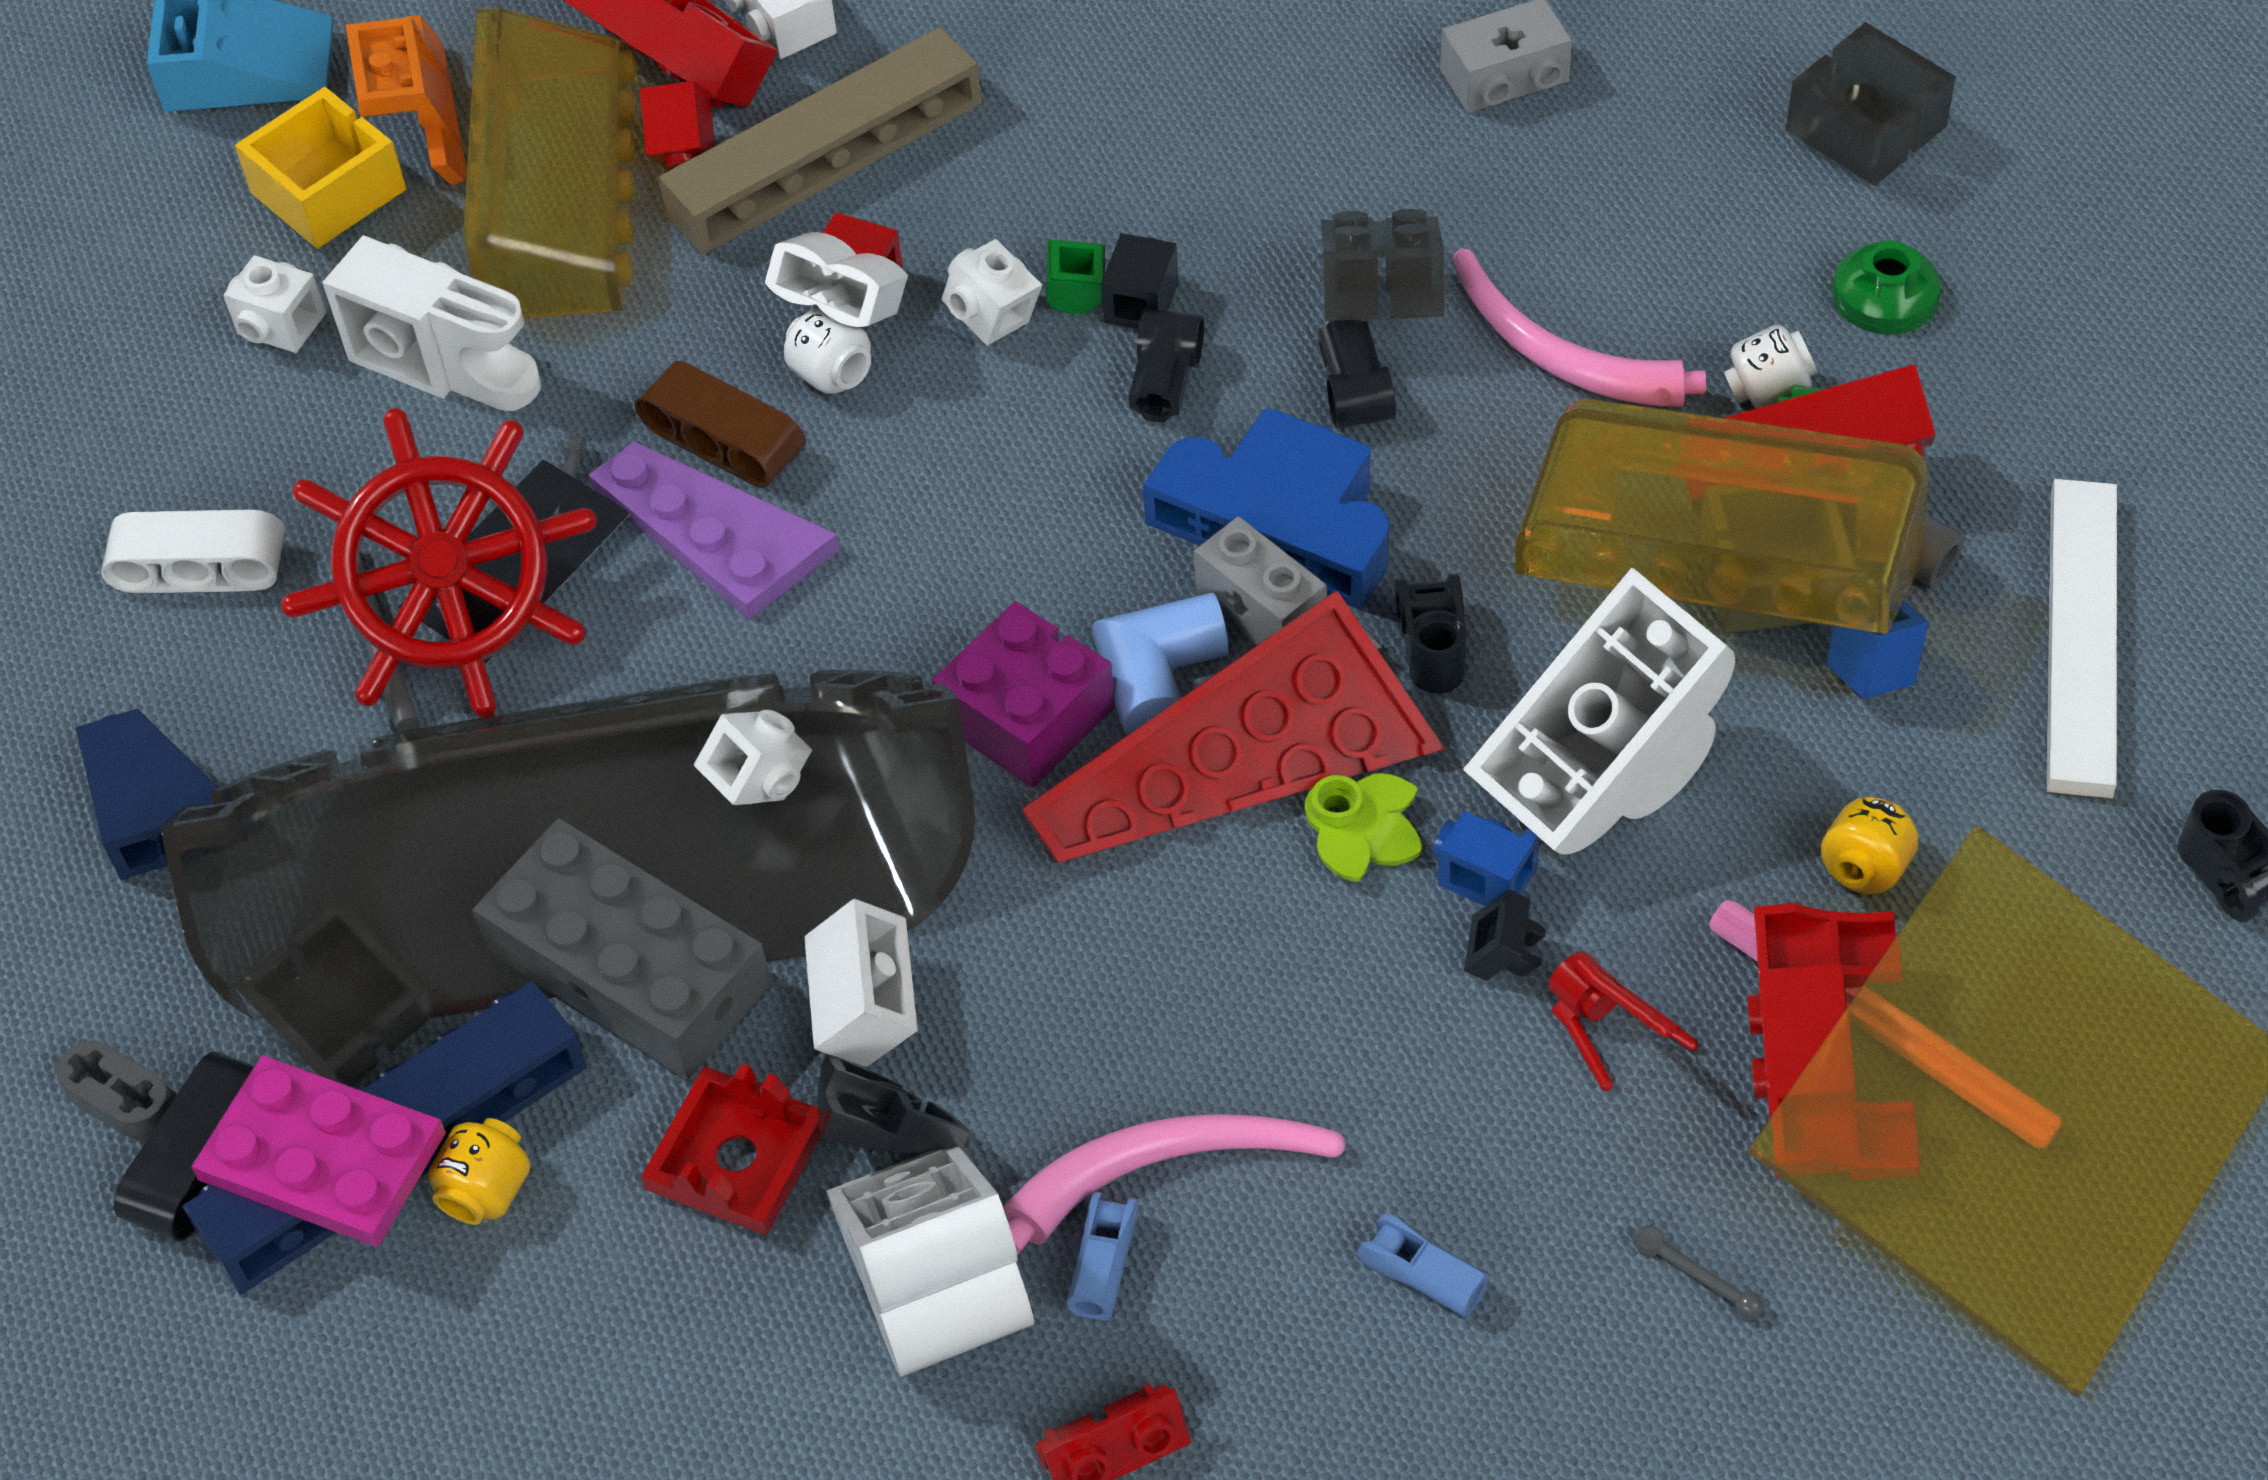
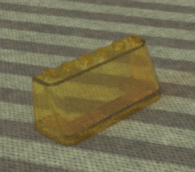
(550, 164)
(1728, 513)

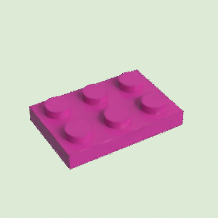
(319, 1150)

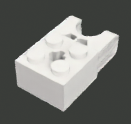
(430, 326)

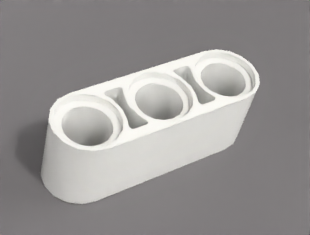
(193, 551)

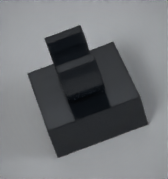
(1500, 936)

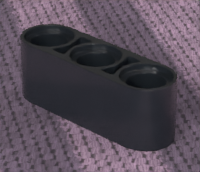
(162, 1172)

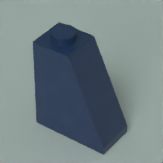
(136, 786)

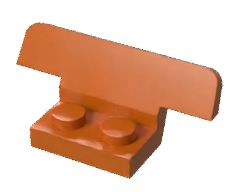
(405, 69)

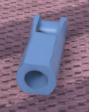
(1102, 1258)
(1430, 1271)

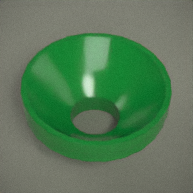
(1885, 301)

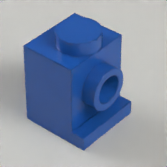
(1484, 858)

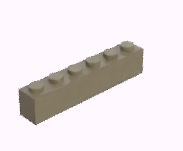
(820, 140)

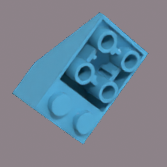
(237, 52)

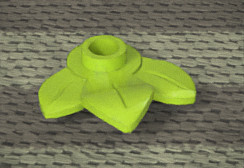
(1368, 828)

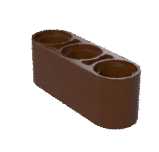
(720, 424)

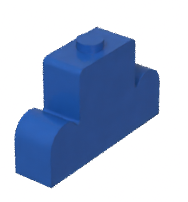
(1292, 486)

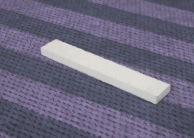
(2082, 640)

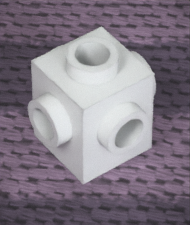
(990, 291)
(274, 304)
(753, 757)

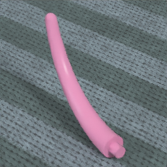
(1620, 378)
(1079, 1173)

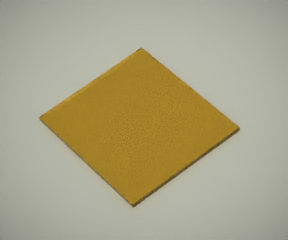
(2021, 1108)

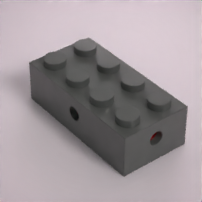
(623, 947)

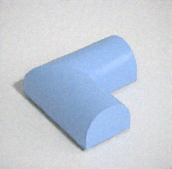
(1151, 644)

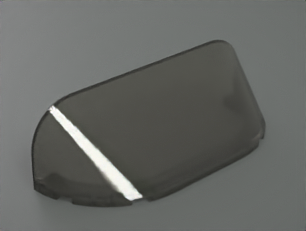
(450, 807)

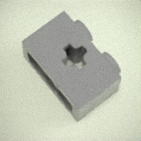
(1505, 55)
(1254, 580)

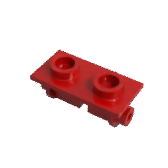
(1131, 1436)

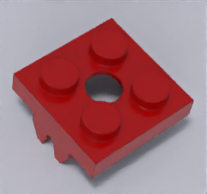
(729, 1109)

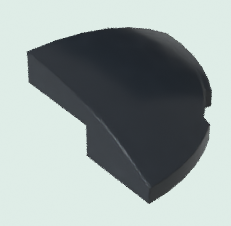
(879, 1114)

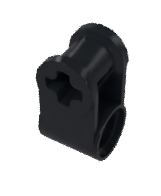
(1433, 632)
(2228, 863)

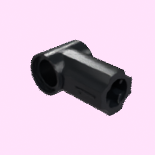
(1166, 351)
(1355, 382)

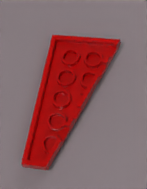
(1258, 730)

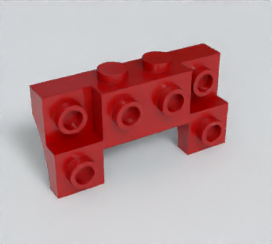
(1803, 978)

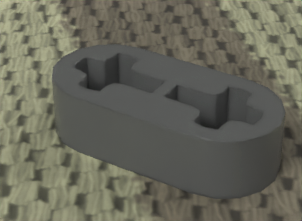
(107, 1100)

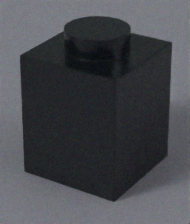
(1138, 278)

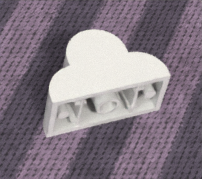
(1609, 720)
(933, 1257)

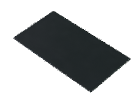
(544, 490)

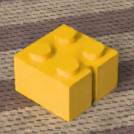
(321, 167)

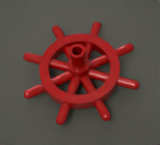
(438, 562)

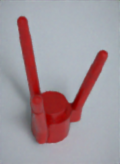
(1593, 992)

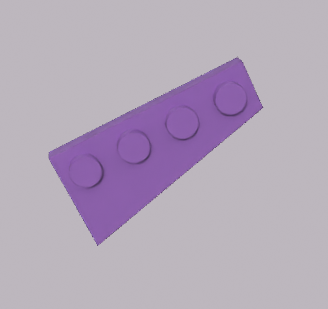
(713, 529)

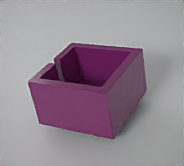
(1027, 693)

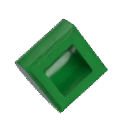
(1074, 275)

